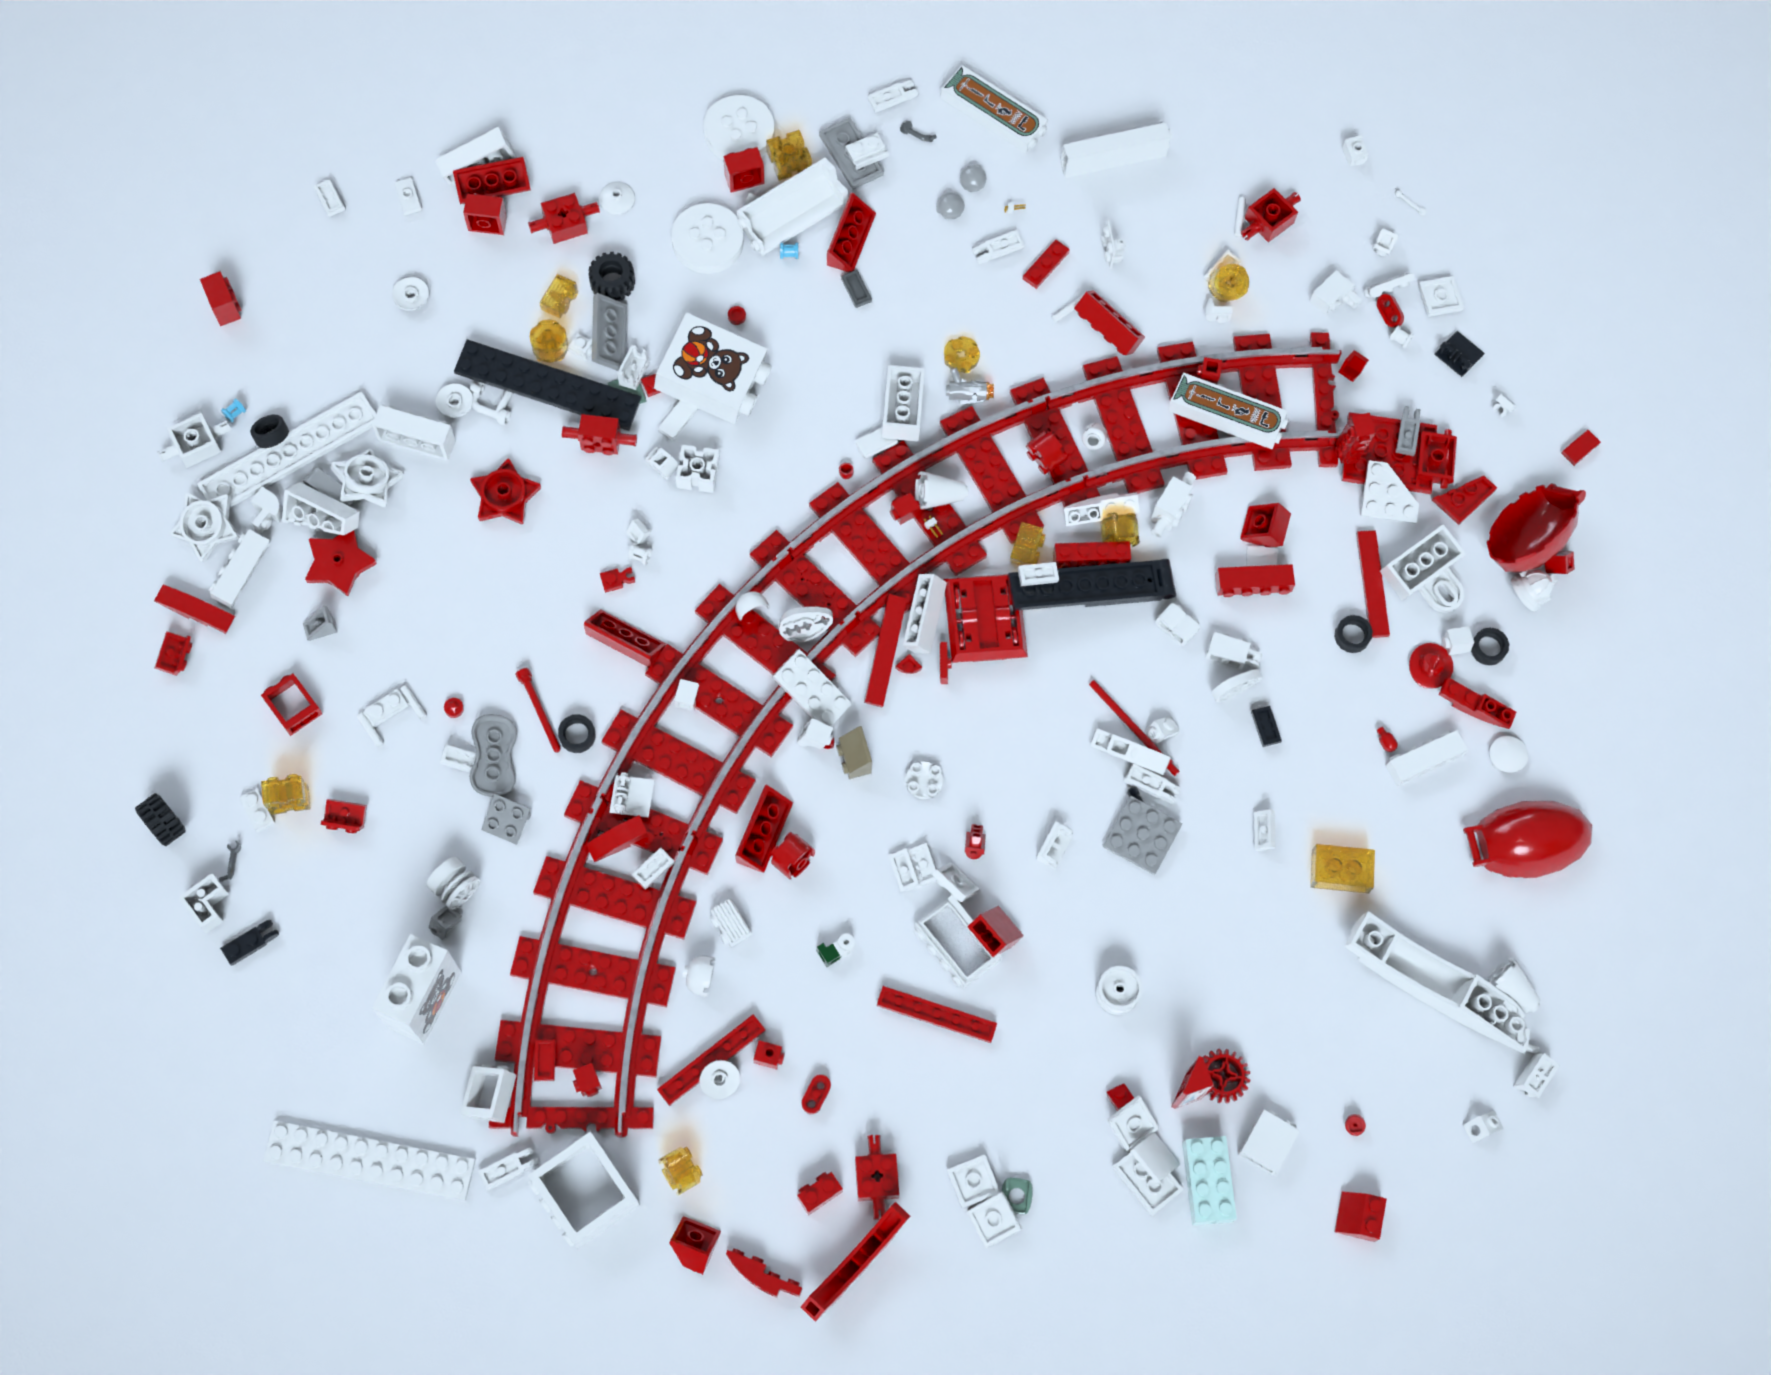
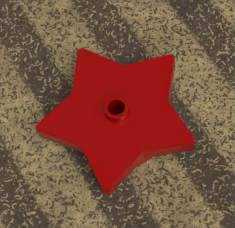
(492, 492)
(341, 573)

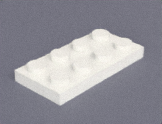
(811, 689)

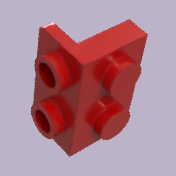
(173, 653)
(344, 815)

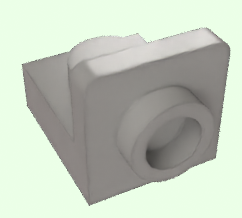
(444, 921)

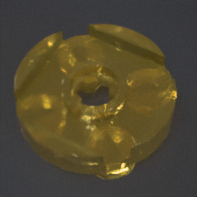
(966, 363)

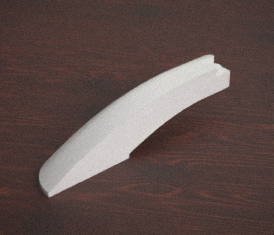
(1438, 982)

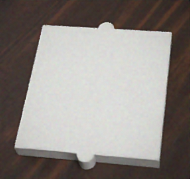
(1261, 556)

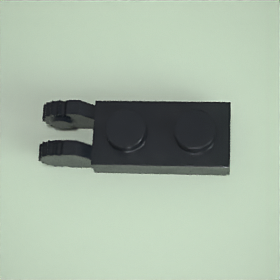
(248, 943)

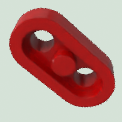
(1390, 312)
(815, 1094)

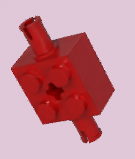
(1271, 215)
(564, 218)
(599, 435)
(886, 1167)

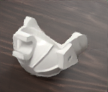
(1533, 587)

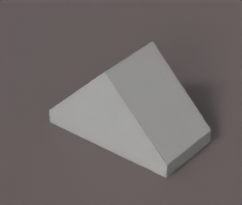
(319, 624)

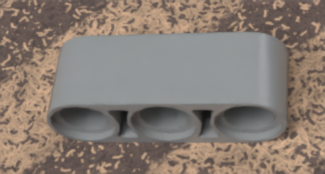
(325, 484)

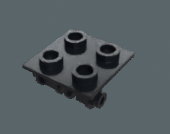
(1459, 353)

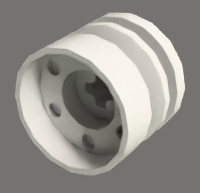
(453, 883)

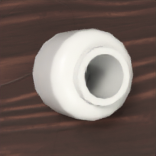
(1094, 436)

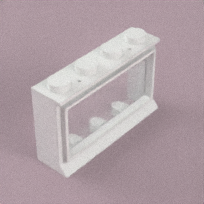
(954, 944)

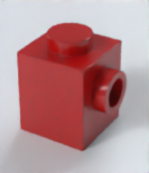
(1210, 370)
(904, 508)
(768, 1055)
(586, 1080)

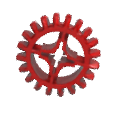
(1230, 1076)

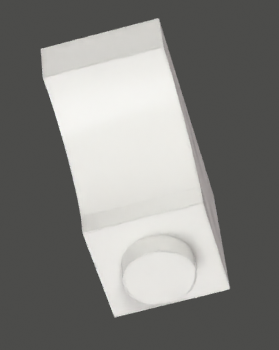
(815, 734)

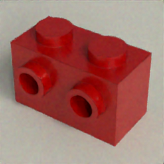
(819, 1193)

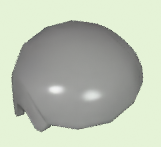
(973, 178)
(950, 205)

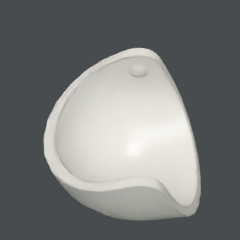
(748, 602)

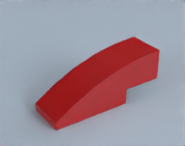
(617, 838)

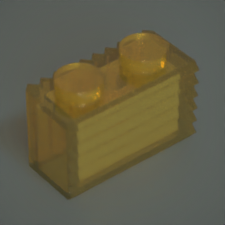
(558, 296)

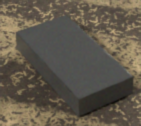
(856, 288)

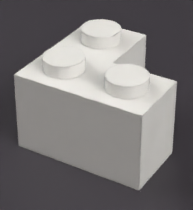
(201, 899)

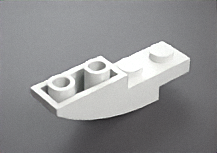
(1098, 507)
(1130, 751)

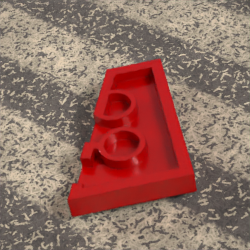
(1463, 501)

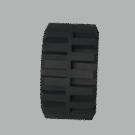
(612, 264)
(160, 819)

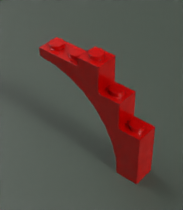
(856, 1262)

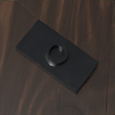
(1266, 726)

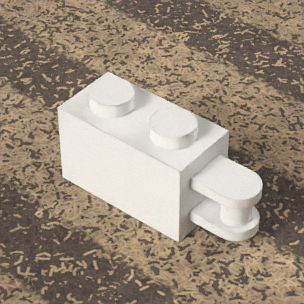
(1232, 651)

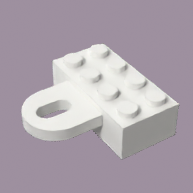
(1426, 568)

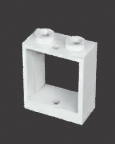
(501, 1096)

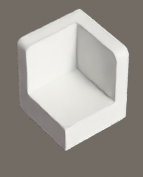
(686, 695)

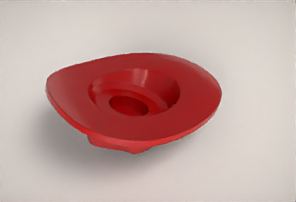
(1430, 665)

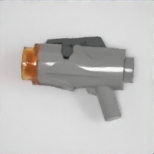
(968, 392)

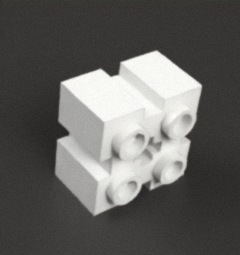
(688, 472)

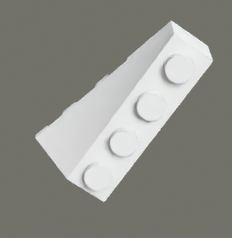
(314, 509)

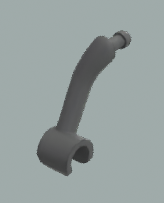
(906, 128)
(232, 859)

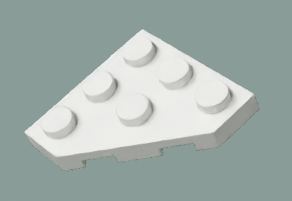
(1386, 495)

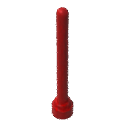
(524, 676)

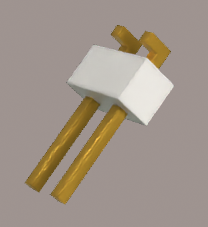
(1010, 207)
(930, 523)

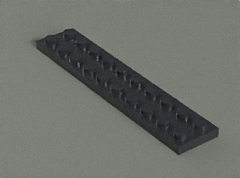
(546, 384)

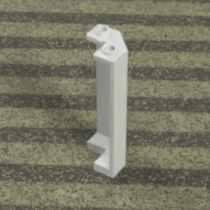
(792, 206)

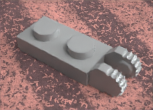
(1408, 433)

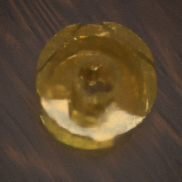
(1235, 275)
(549, 341)
(1120, 528)
(680, 1170)

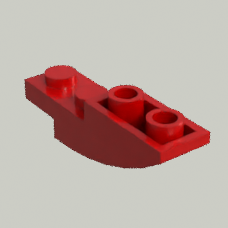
(1476, 705)
(754, 1272)

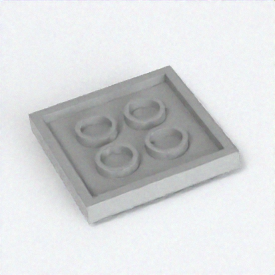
(1142, 835)

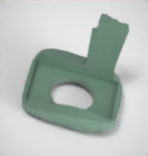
(1026, 1186)

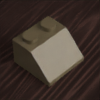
(855, 754)

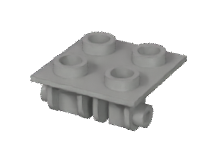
(506, 819)

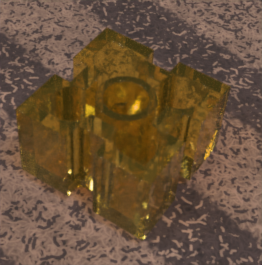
(788, 154)
(1027, 544)
(285, 794)

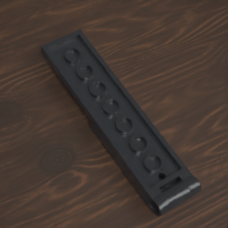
(1097, 586)

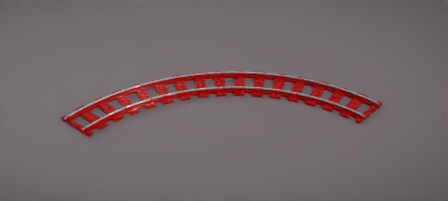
(761, 727)

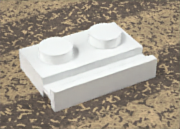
(866, 151)

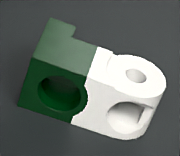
(837, 950)

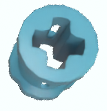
(788, 250)
(231, 416)

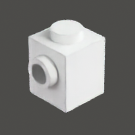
(1458, 640)

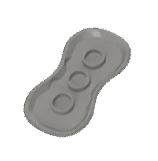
(492, 767)

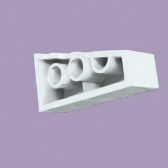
(481, 150)

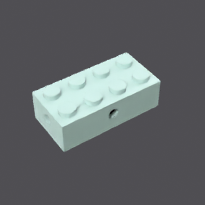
(1209, 1180)

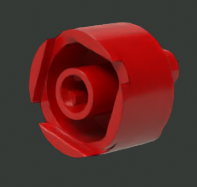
(1046, 452)
(792, 855)

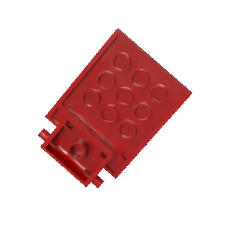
(1431, 463)

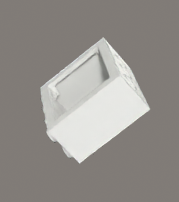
(581, 1237)

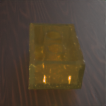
(1342, 868)

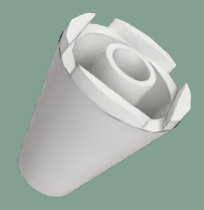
(937, 490)
(1514, 983)

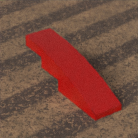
(194, 608)

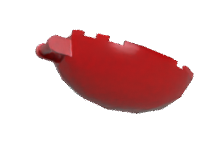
(1534, 527)
(1530, 839)

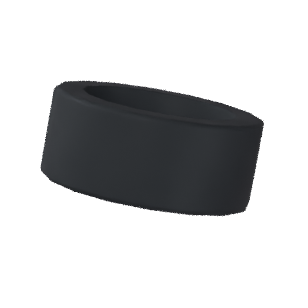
(266, 424)
(1360, 622)
(1493, 633)
(576, 719)

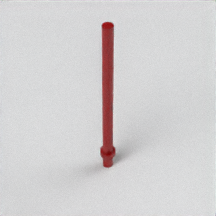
(1132, 726)

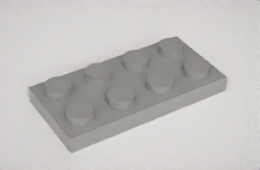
(835, 140)
(609, 331)

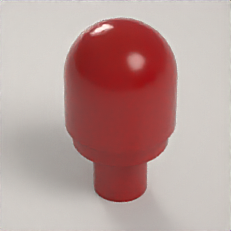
(1387, 740)

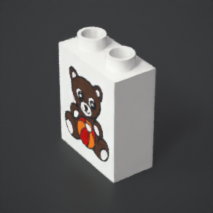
(712, 369)
(417, 989)

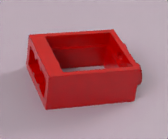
(302, 718)

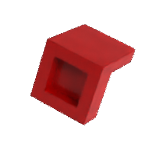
(1353, 366)
(1561, 563)

